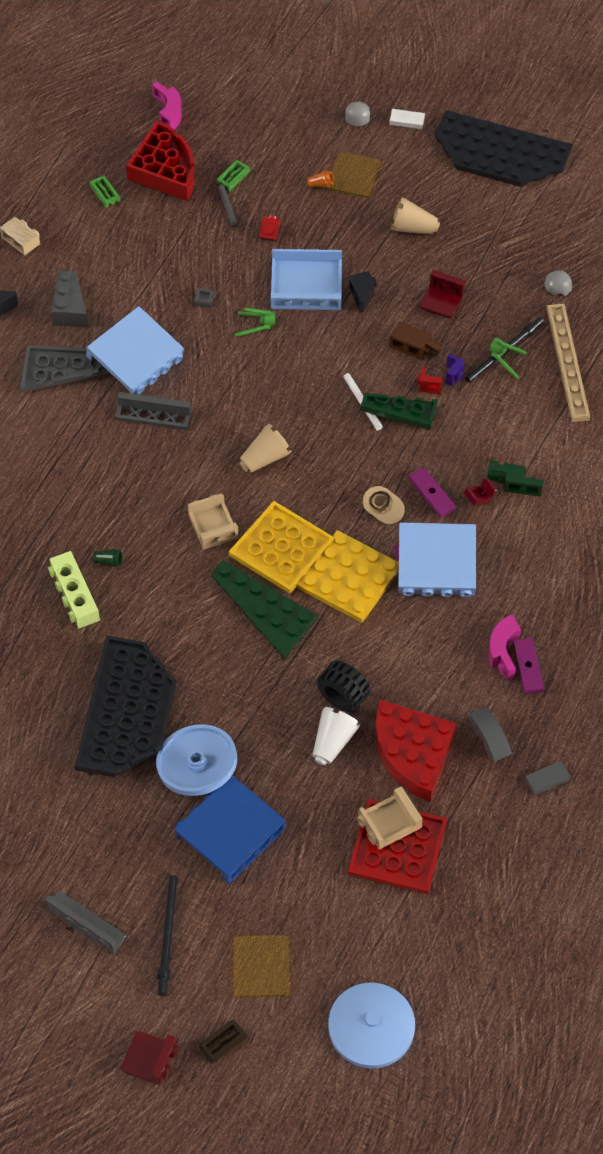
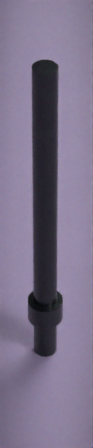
(528, 330)
(164, 971)

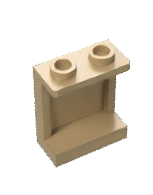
(212, 521)
(390, 819)

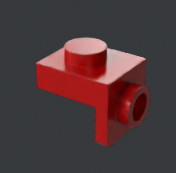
(270, 228)
(429, 383)

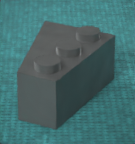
(68, 302)

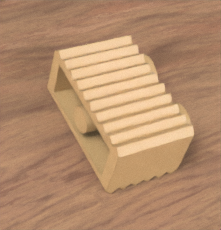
(20, 235)

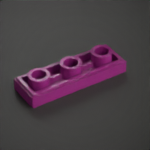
(432, 492)
(525, 658)

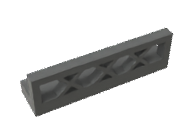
(154, 407)
(85, 922)

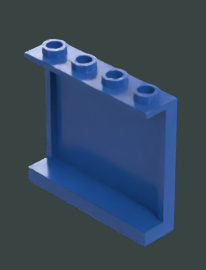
(230, 828)

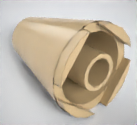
(413, 219)
(265, 449)

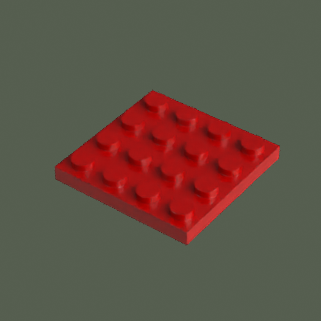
(404, 863)

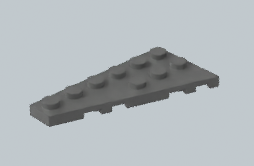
(57, 365)

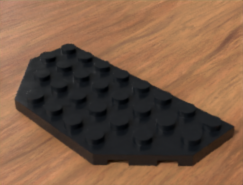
(500, 150)
(126, 709)

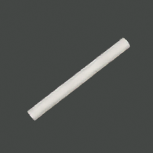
(349, 380)

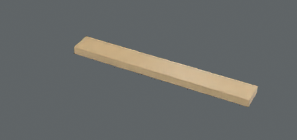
(568, 363)

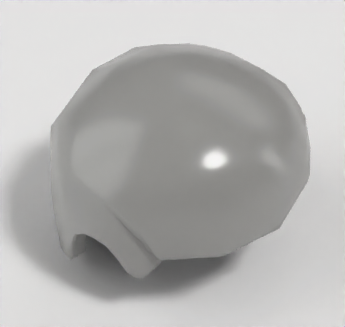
(357, 113)
(558, 282)

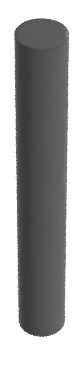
(227, 205)

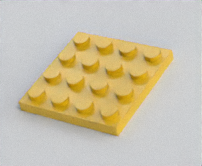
(281, 546)
(349, 577)

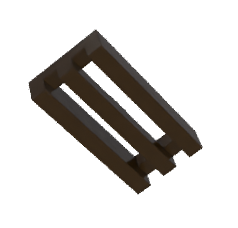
(208, 1052)

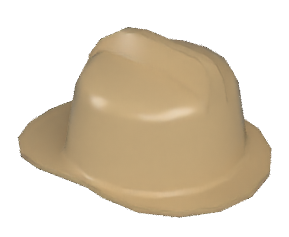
(383, 505)

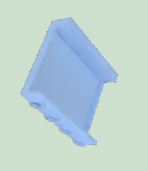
(306, 279)
(136, 351)
(437, 559)

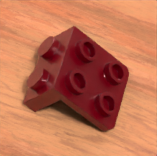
(443, 294)
(150, 1057)

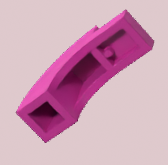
(171, 99)
(501, 637)

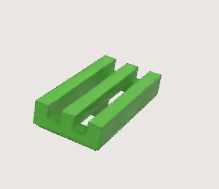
(236, 176)
(110, 200)

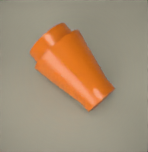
(323, 179)

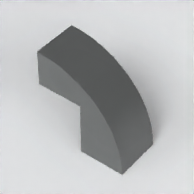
(488, 728)

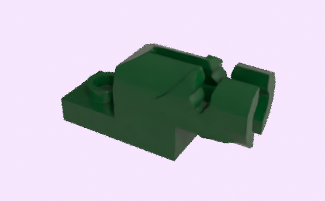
(514, 478)

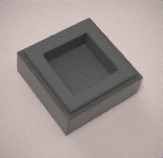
(204, 297)

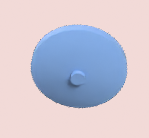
(196, 760)
(371, 1025)

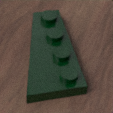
(408, 411)

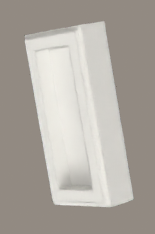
(407, 119)

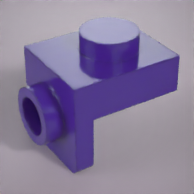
(456, 369)

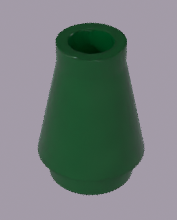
(108, 557)

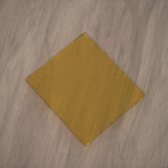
(354, 174)
(261, 966)

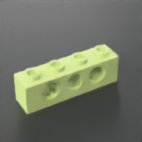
(66, 565)

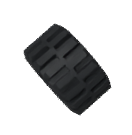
(343, 686)

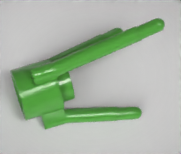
(266, 318)
(499, 347)

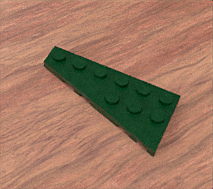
(270, 612)

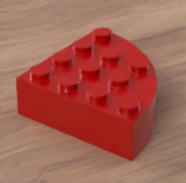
(163, 162)
(413, 746)

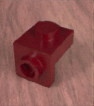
(481, 494)

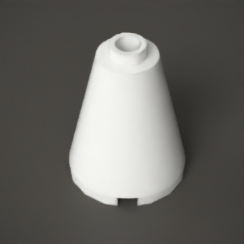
(333, 735)

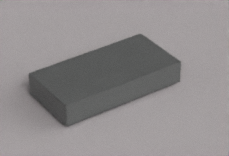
(547, 778)

